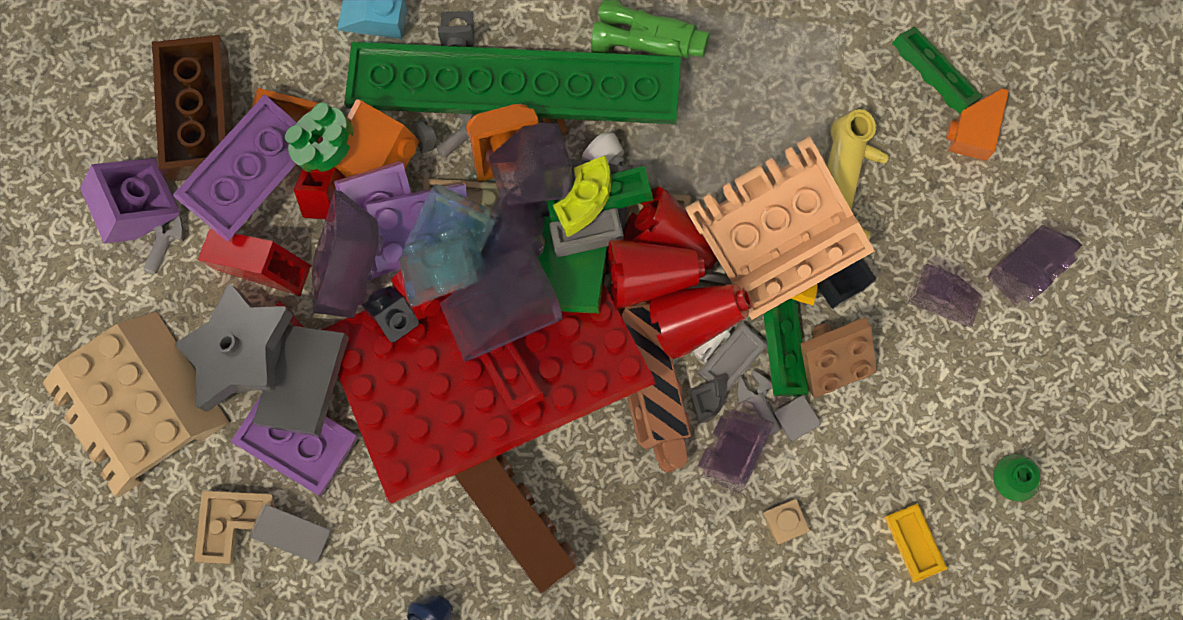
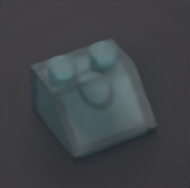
(448, 209)
(440, 265)

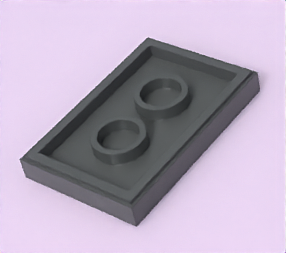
(303, 381)

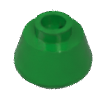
(1017, 477)

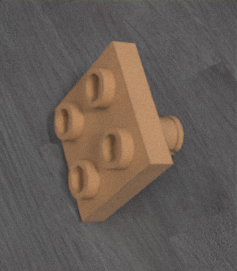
(838, 356)

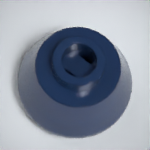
(430, 608)

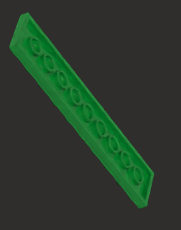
(492, 78)

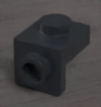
(846, 283)
(391, 313)

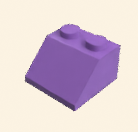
(127, 199)

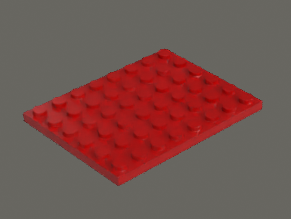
(437, 415)

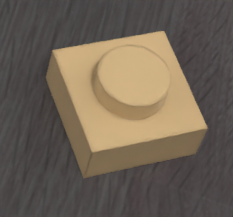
(786, 522)

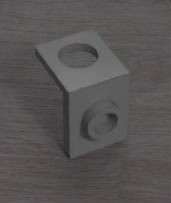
(457, 35)

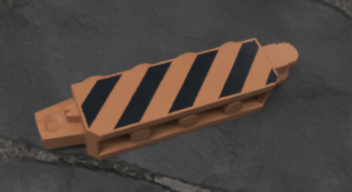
(657, 409)

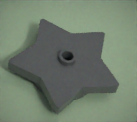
(235, 348)

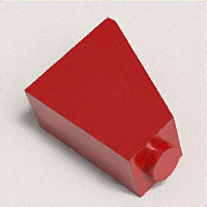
(255, 261)

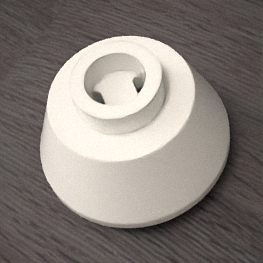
(605, 144)

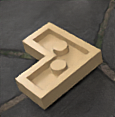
(220, 518)

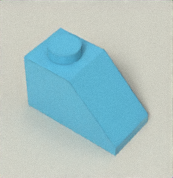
(373, 17)

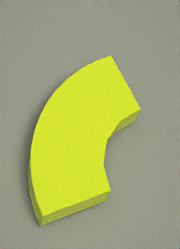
(587, 196)

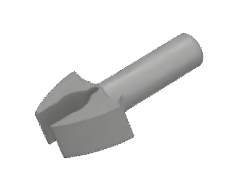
(456, 138)
(162, 242)
(758, 401)

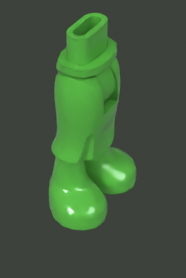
(648, 33)

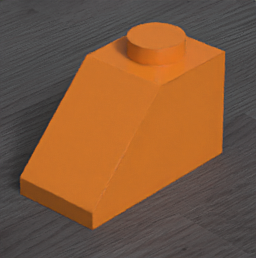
(978, 127)

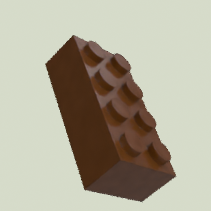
(190, 102)
(517, 524)

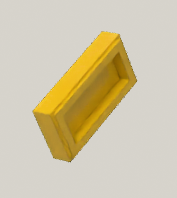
(915, 543)

